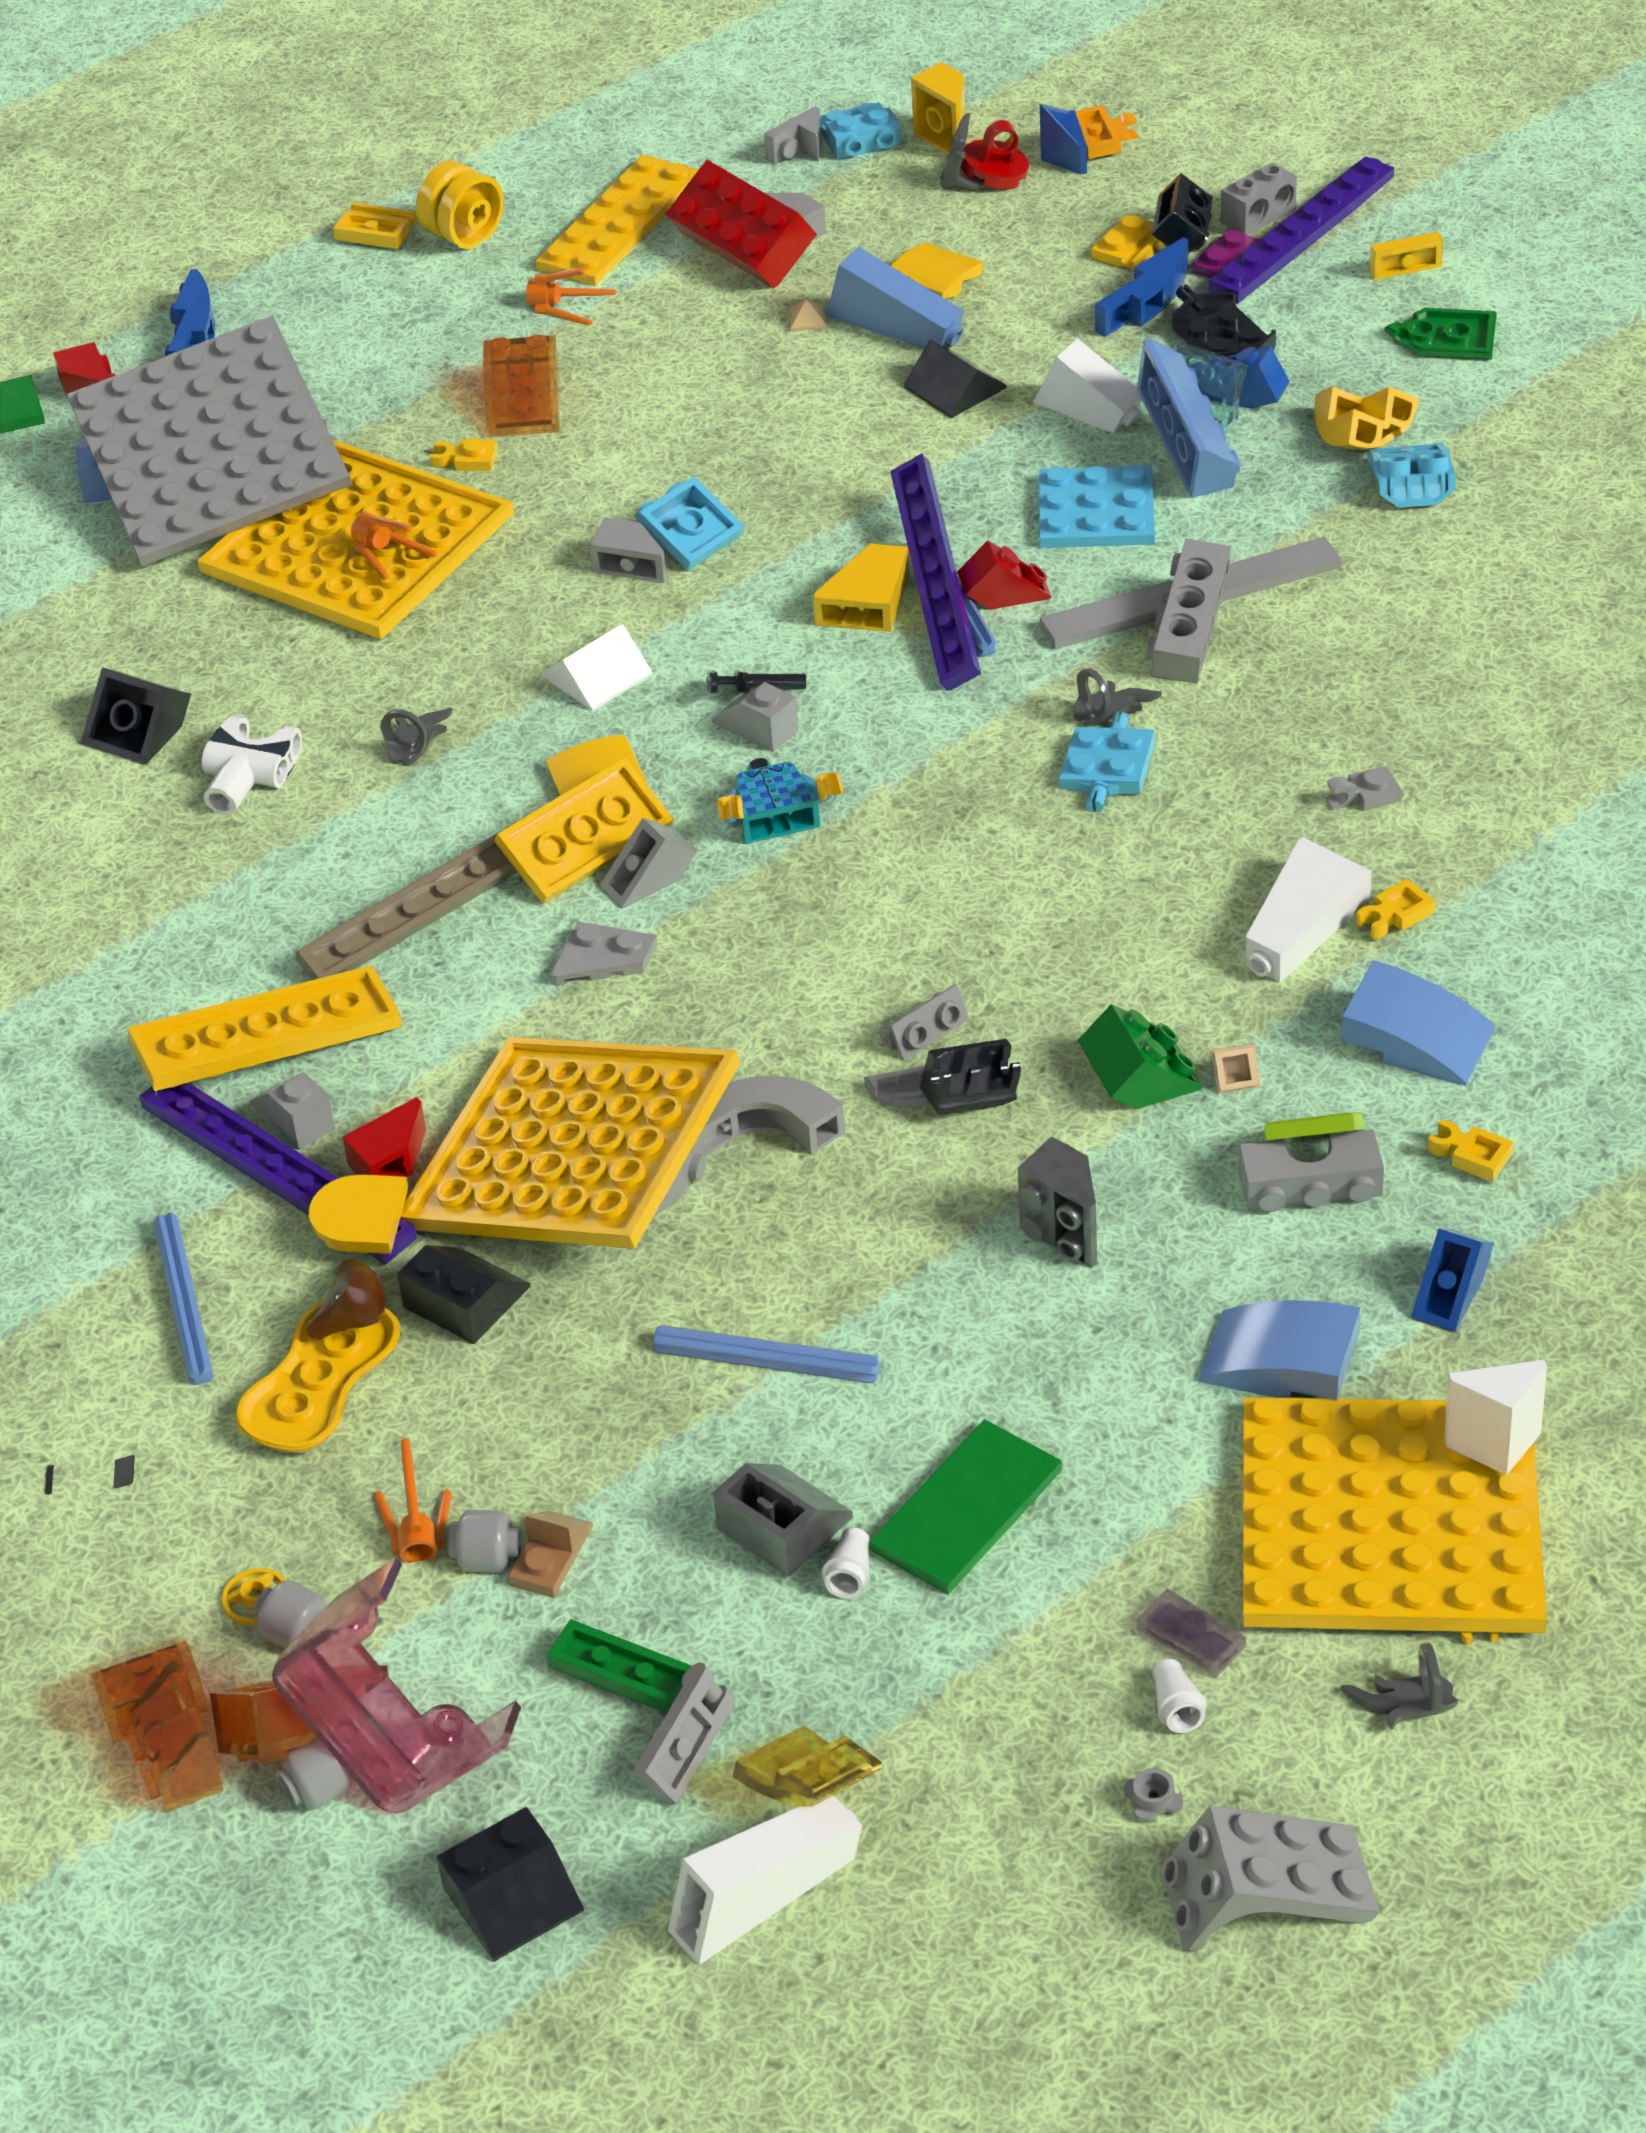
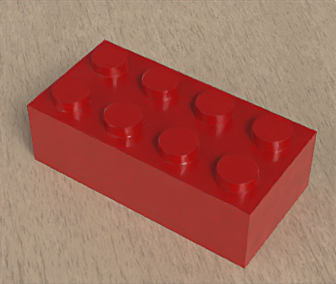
(741, 224)

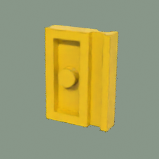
(374, 225)
(1127, 243)

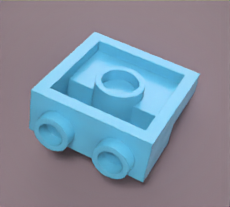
(860, 130)
(689, 523)

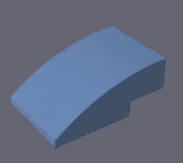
(1416, 1024)
(1283, 1348)

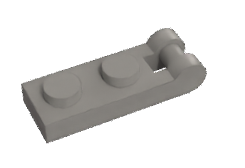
(684, 1735)

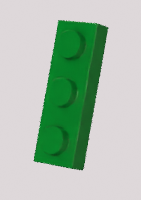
(617, 1665)

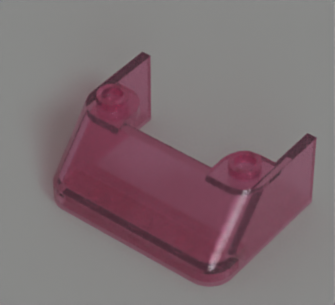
(366, 1717)

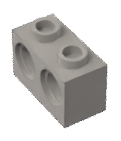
(1258, 199)

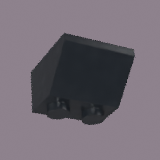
(133, 715)
(458, 1290)
(509, 1883)

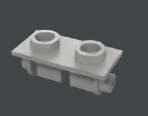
(926, 1023)

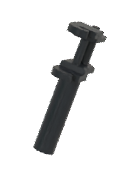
(744, 682)

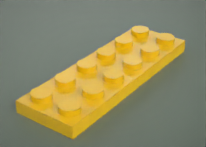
(617, 220)
(263, 1027)

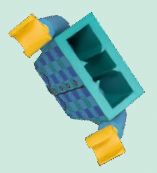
(776, 800)

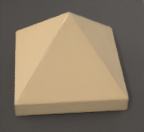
(807, 316)
(1235, 1068)

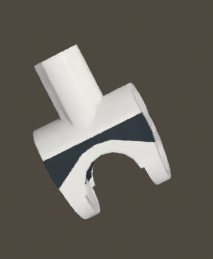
(244, 761)

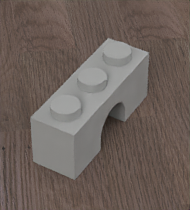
(1278, 1180)

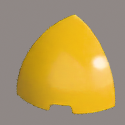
(1363, 422)

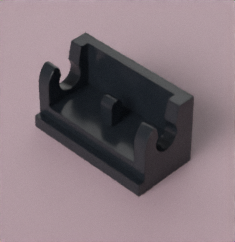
(970, 1077)

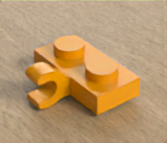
(1104, 134)

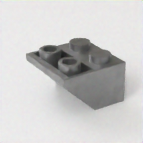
(1059, 1200)
(777, 1514)

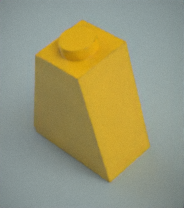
(865, 590)

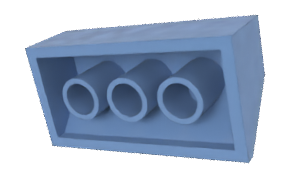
(1185, 421)

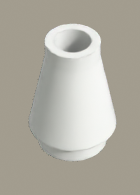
(848, 1566)
(1178, 1699)

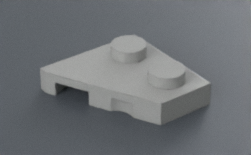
(603, 952)

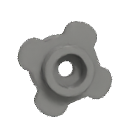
(1151, 1782)

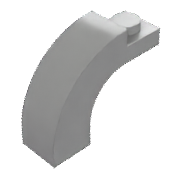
(778, 1106)

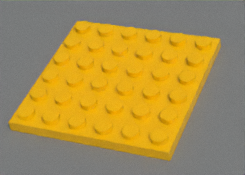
(310, 556)
(570, 1141)
(1382, 1526)

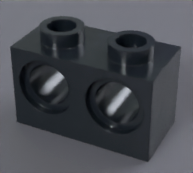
(1183, 212)

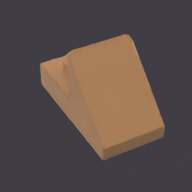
(549, 1552)

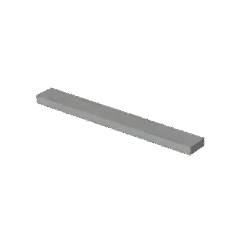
(1142, 604)

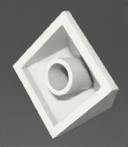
(600, 669)
(1495, 1412)

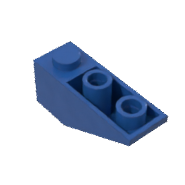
(1264, 378)

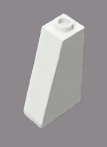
(1304, 908)
(757, 1873)

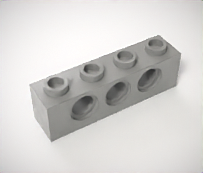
(1190, 611)

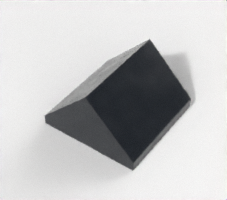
(950, 380)

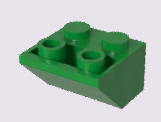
(1137, 1059)

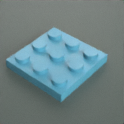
(1096, 506)

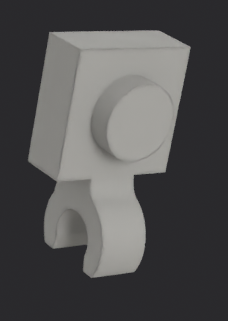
(1368, 788)

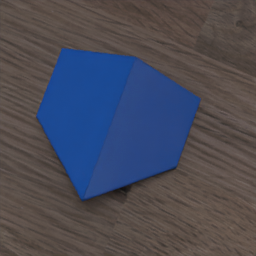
(1062, 139)

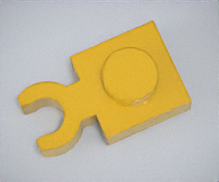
(470, 455)
(1398, 906)
(1474, 1152)

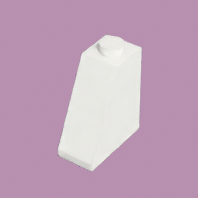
(1089, 390)

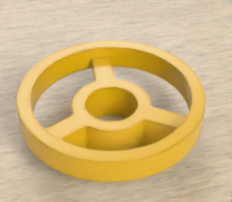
(241, 1594)

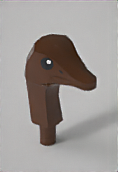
(353, 1302)

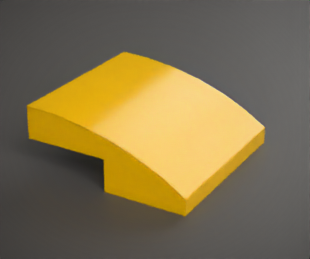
(938, 268)
(589, 758)

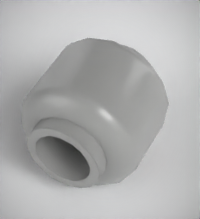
(484, 1541)
(286, 1611)
(312, 1776)

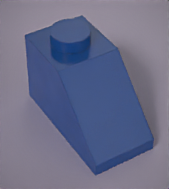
(1451, 1277)

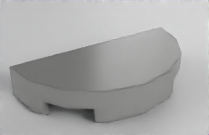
(898, 1088)

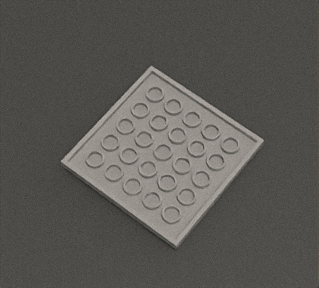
(208, 440)

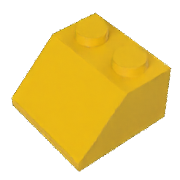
(938, 104)

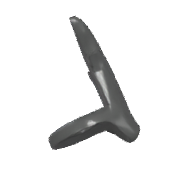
(950, 176)
(1100, 707)
(407, 742)
(1411, 1696)

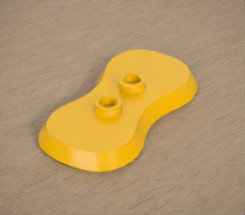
(307, 1392)

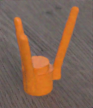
(543, 292)
(373, 533)
(416, 1536)

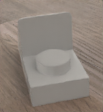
(793, 136)

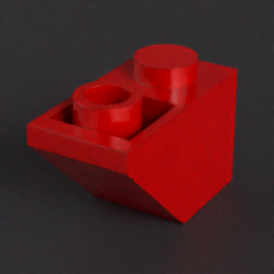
(81, 367)
(1000, 579)
(388, 1143)

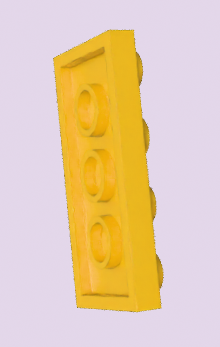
(580, 830)

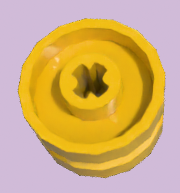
(459, 204)

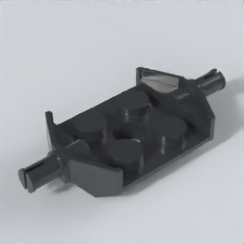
(1211, 318)

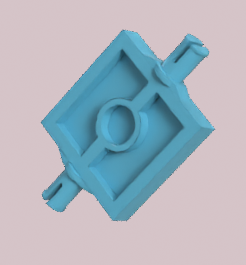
(1107, 760)

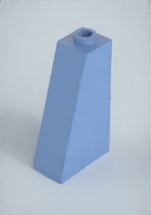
(891, 303)

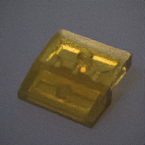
(805, 1768)

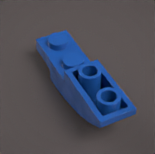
(1148, 293)
(191, 314)

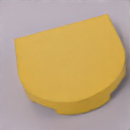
(359, 1212)

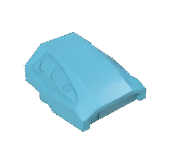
(1413, 474)

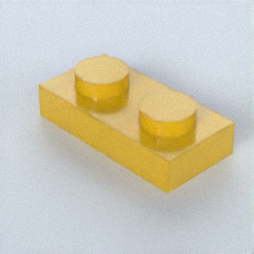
(1406, 255)

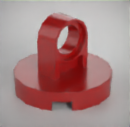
(995, 160)

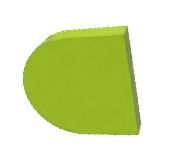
(1314, 1126)

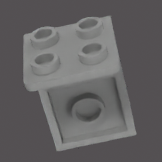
(1264, 1863)

